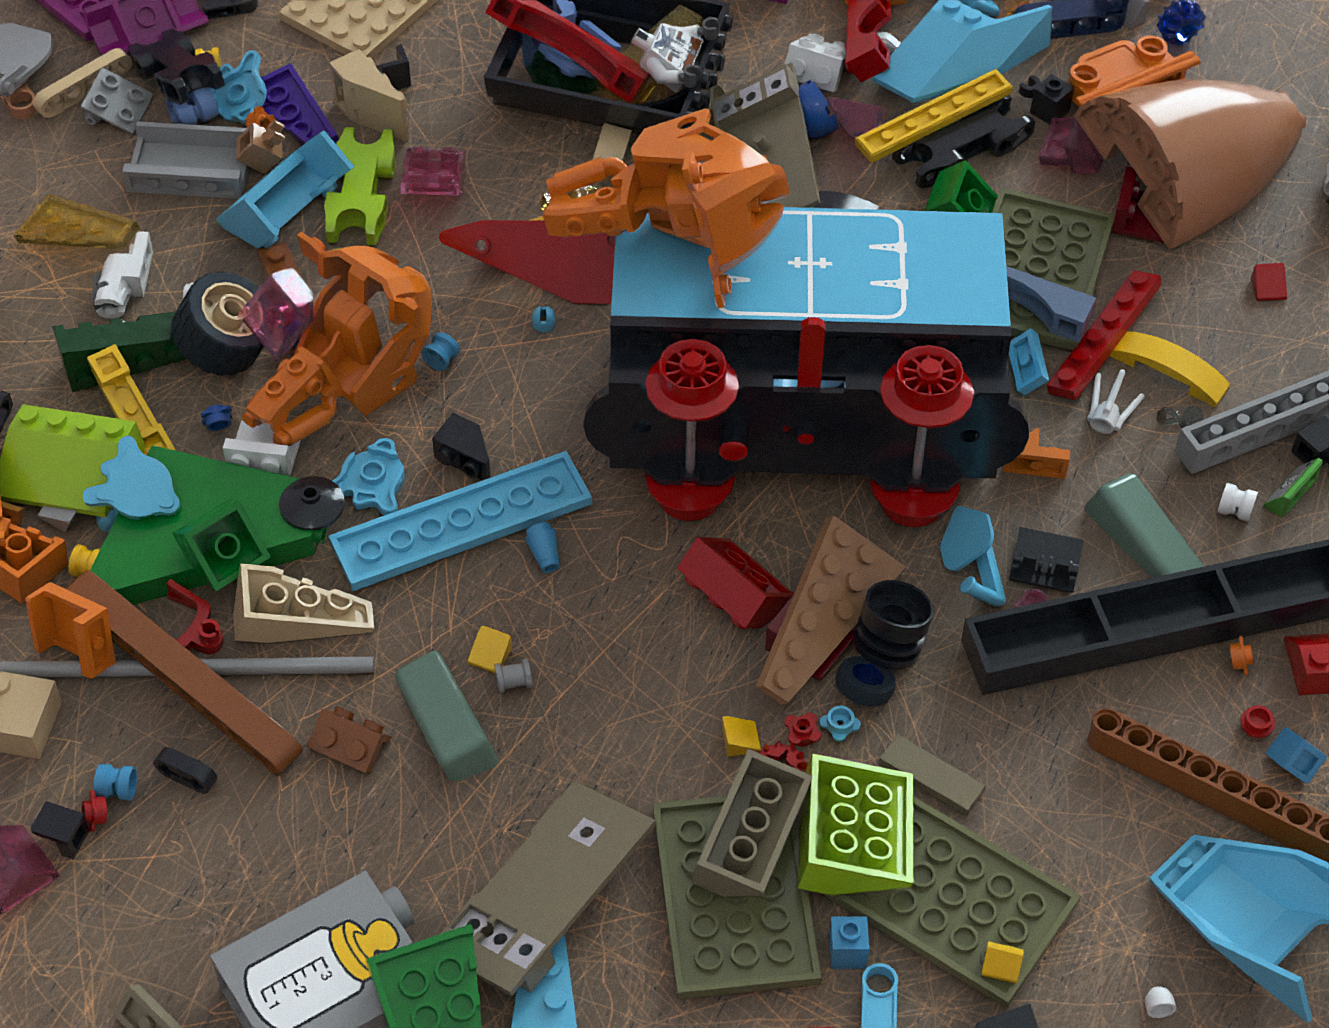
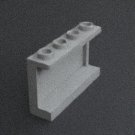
(186, 161)

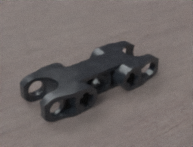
(176, 66)
(965, 139)

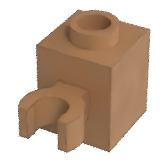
(260, 146)

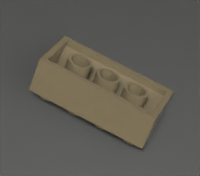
(751, 827)

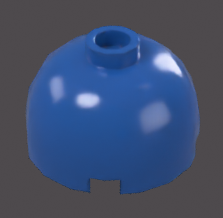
(816, 111)

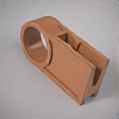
(22, 94)

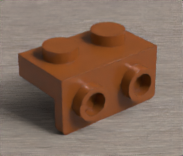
(347, 739)

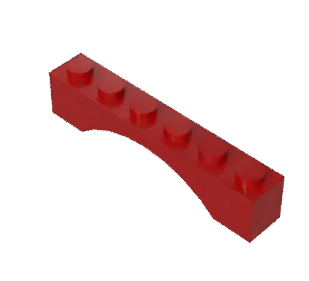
(605, 63)

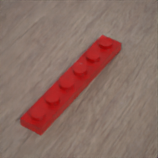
(1104, 335)

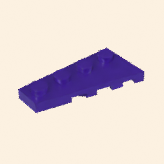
(295, 106)

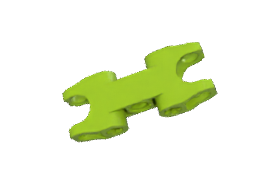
(358, 201)

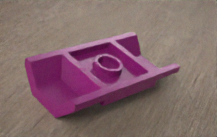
(139, 21)

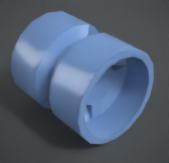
(200, 107)

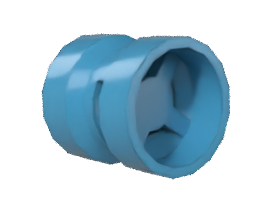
(115, 781)

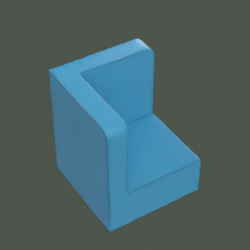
(1296, 755)

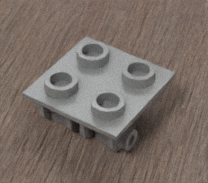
(115, 101)

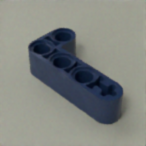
(1082, 16)

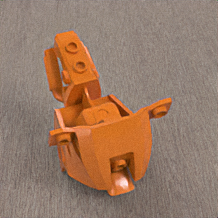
(698, 202)
(344, 340)

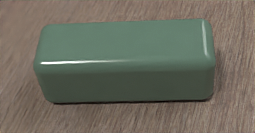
(1140, 527)
(445, 717)

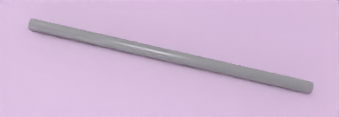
(224, 666)

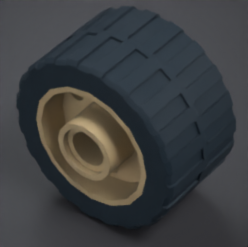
(209, 327)

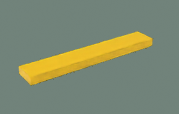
(933, 115)

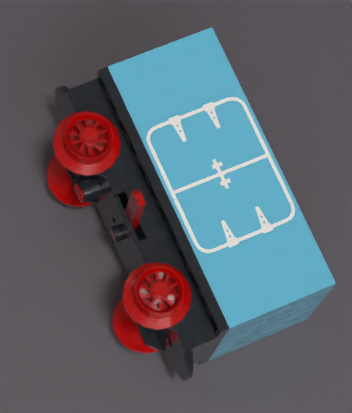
(836, 353)

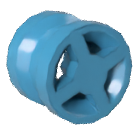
(440, 351)

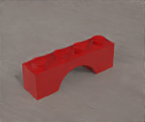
(864, 48)

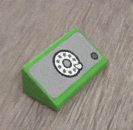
(1293, 487)

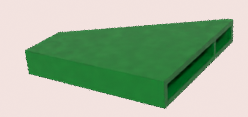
(145, 555)

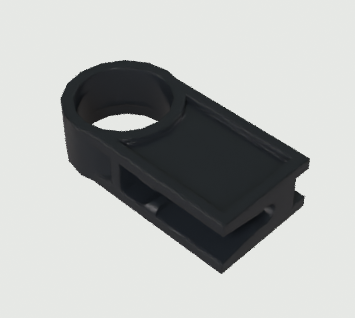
(225, 8)

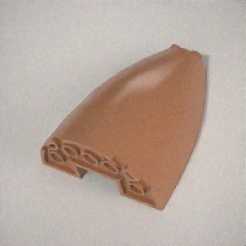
(1195, 147)

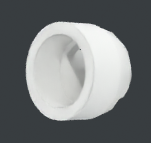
(1160, 1002)

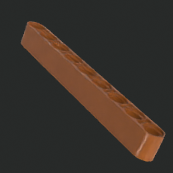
(191, 678)
(1210, 782)

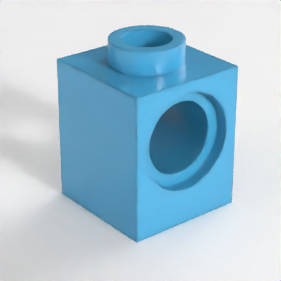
(848, 942)

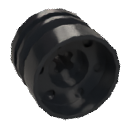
(893, 624)

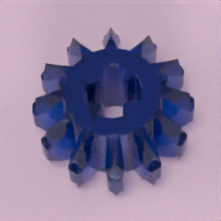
(1181, 21)

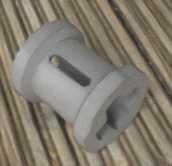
(513, 676)

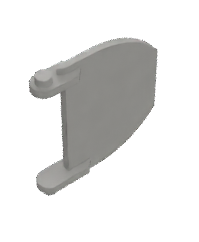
(21, 55)

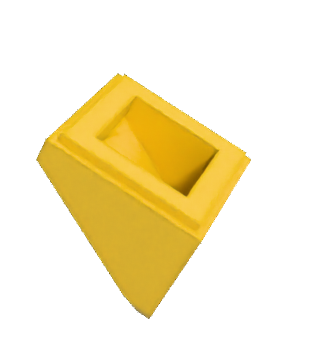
(490, 648)
(739, 736)

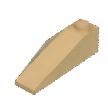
(283, 609)

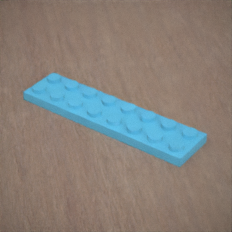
(459, 520)

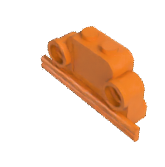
(1127, 66)

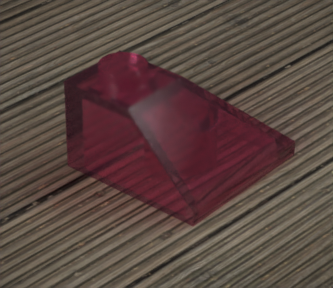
(856, 116)
(279, 311)

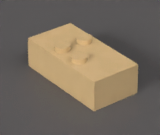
(26, 713)

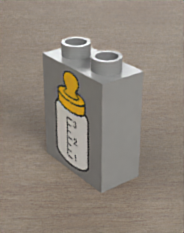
(312, 960)

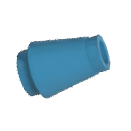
(543, 545)

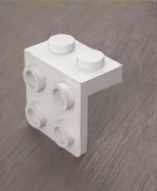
(817, 61)
(256, 450)

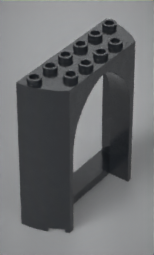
(620, 22)

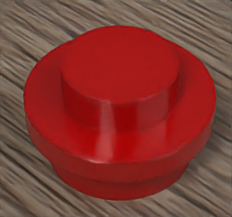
(1257, 722)

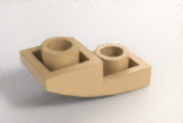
(612, 142)

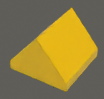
(1002, 962)

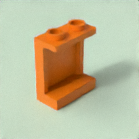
(72, 624)

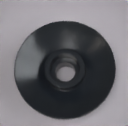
(314, 512)

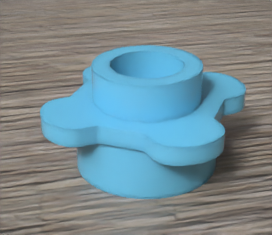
(840, 714)

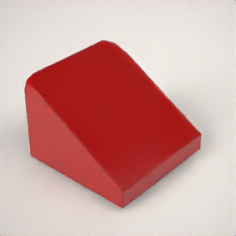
(1269, 281)

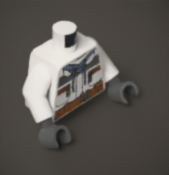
(673, 51)

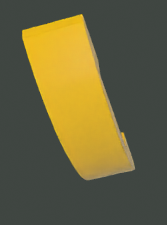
(1175, 362)
(124, 396)

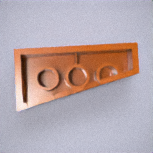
(29, 560)

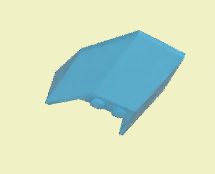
(960, 45)
(1250, 905)

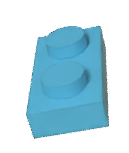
(1028, 362)

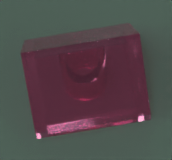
(22, 866)

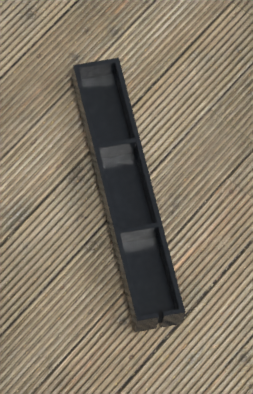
(1148, 617)

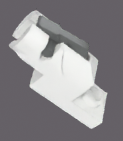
(122, 277)

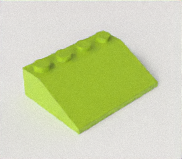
(58, 455)
(855, 828)

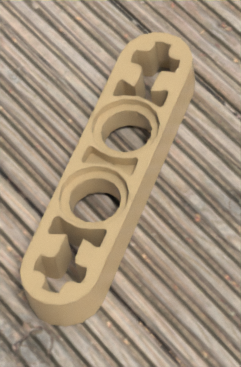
(54, 98)

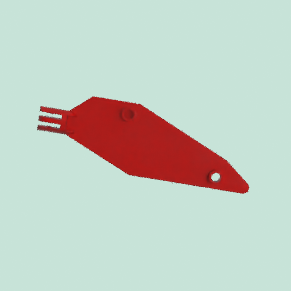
(565, 266)

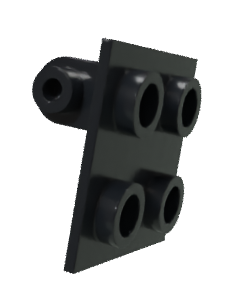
(1046, 560)

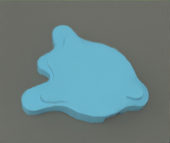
(242, 89)
(373, 477)
(135, 484)

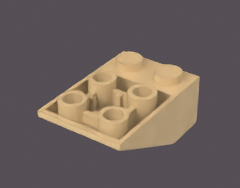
(368, 95)

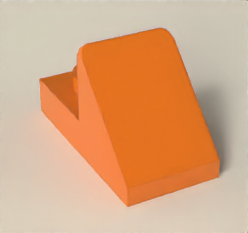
(1040, 460)

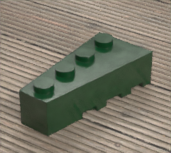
(141, 342)

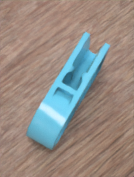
(877, 1008)

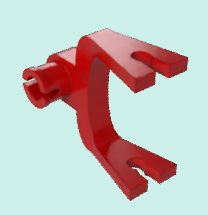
(203, 633)

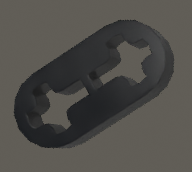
(185, 770)

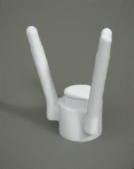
(1106, 416)

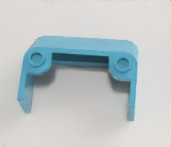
(286, 191)

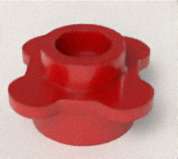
(802, 737)
(94, 810)

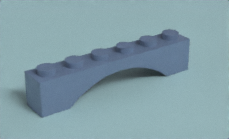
(1058, 307)

